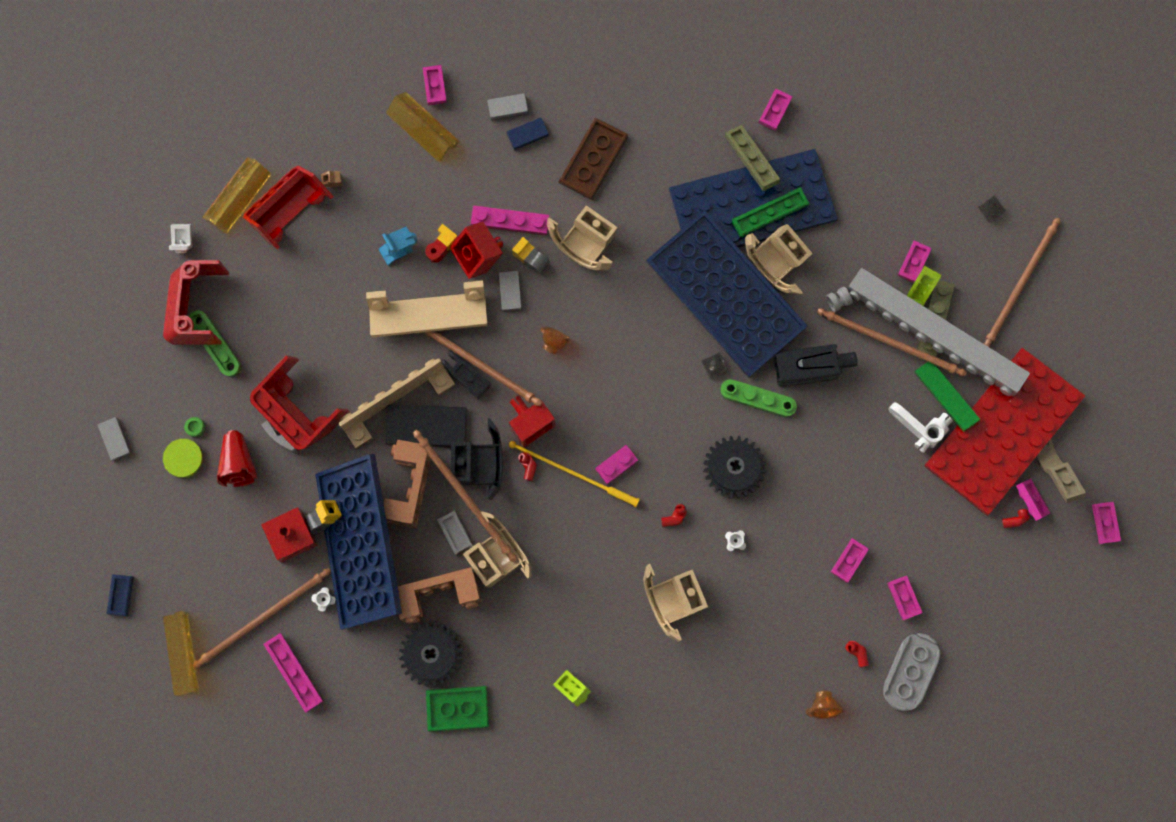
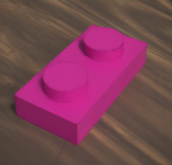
(434, 85)
(775, 109)
(914, 261)
(616, 464)
(1033, 499)
(1106, 523)
(849, 560)
(904, 598)

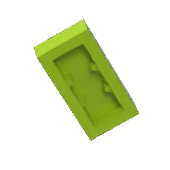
(924, 285)
(572, 688)

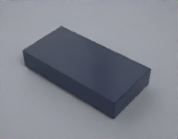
(527, 133)
(119, 595)

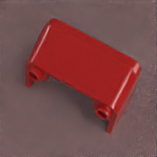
(284, 202)
(177, 325)
(272, 402)

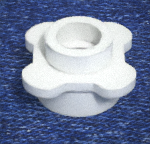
(740, 540)
(324, 593)

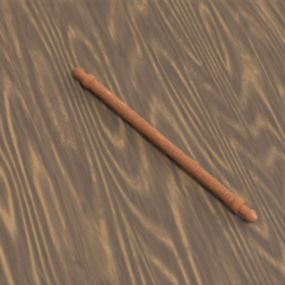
(1051, 230)
(913, 351)
(529, 396)
(424, 443)
(206, 657)

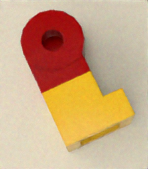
(439, 249)

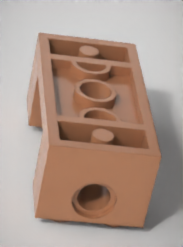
(412, 456)
(465, 584)

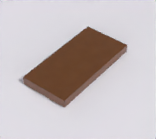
(593, 158)

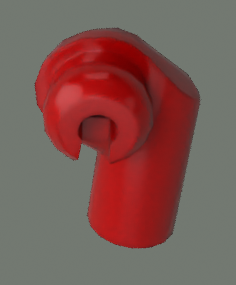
(529, 464)
(676, 518)
(1022, 518)
(859, 651)

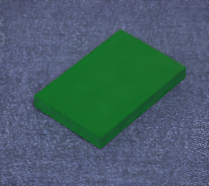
(457, 708)

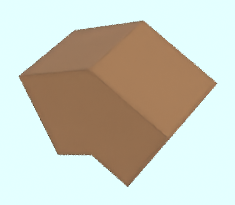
(331, 179)

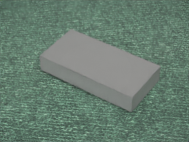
(507, 106)
(510, 291)
(114, 439)
(454, 532)

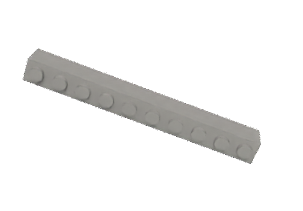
(940, 333)

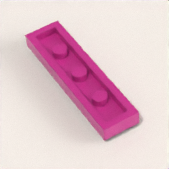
(510, 220)
(293, 672)

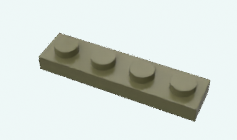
(752, 158)
(939, 305)

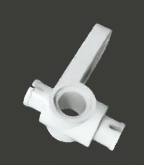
(938, 425)

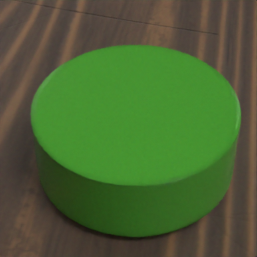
(194, 427)

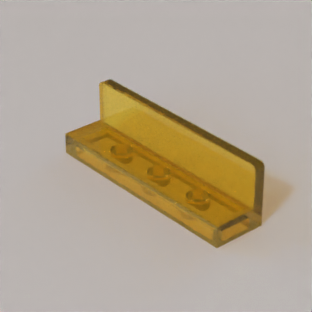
(421, 126)
(237, 195)
(180, 653)

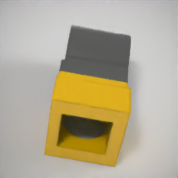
(530, 256)
(321, 518)

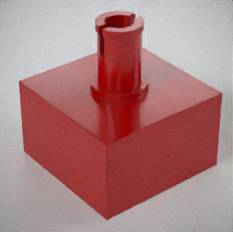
(476, 249)
(530, 422)
(289, 535)

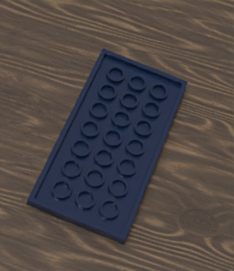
(737, 192)
(726, 293)
(359, 544)

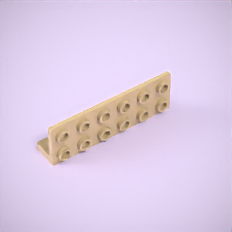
(427, 313)
(353, 423)

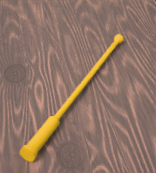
(610, 490)

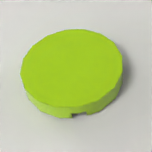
(182, 458)

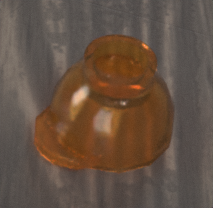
(553, 339)
(824, 706)

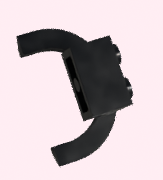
(479, 463)

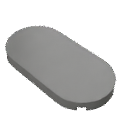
(911, 672)

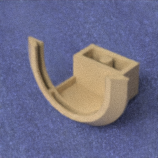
(586, 239)
(778, 256)
(488, 559)
(673, 599)

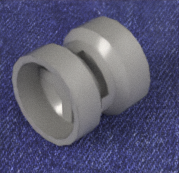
(839, 299)

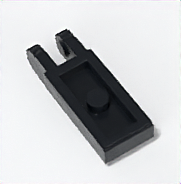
(466, 375)

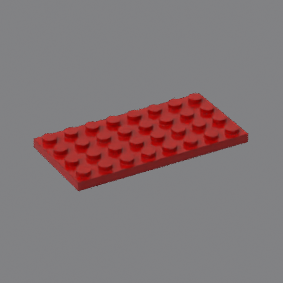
(1009, 436)

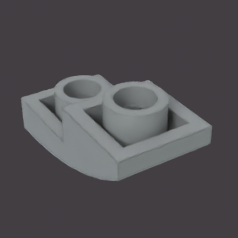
(278, 438)

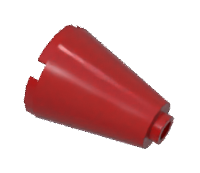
(235, 461)

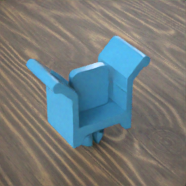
(397, 245)

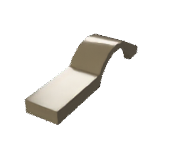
(1060, 473)

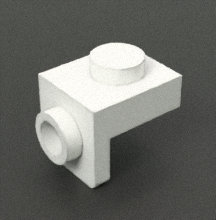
(181, 238)

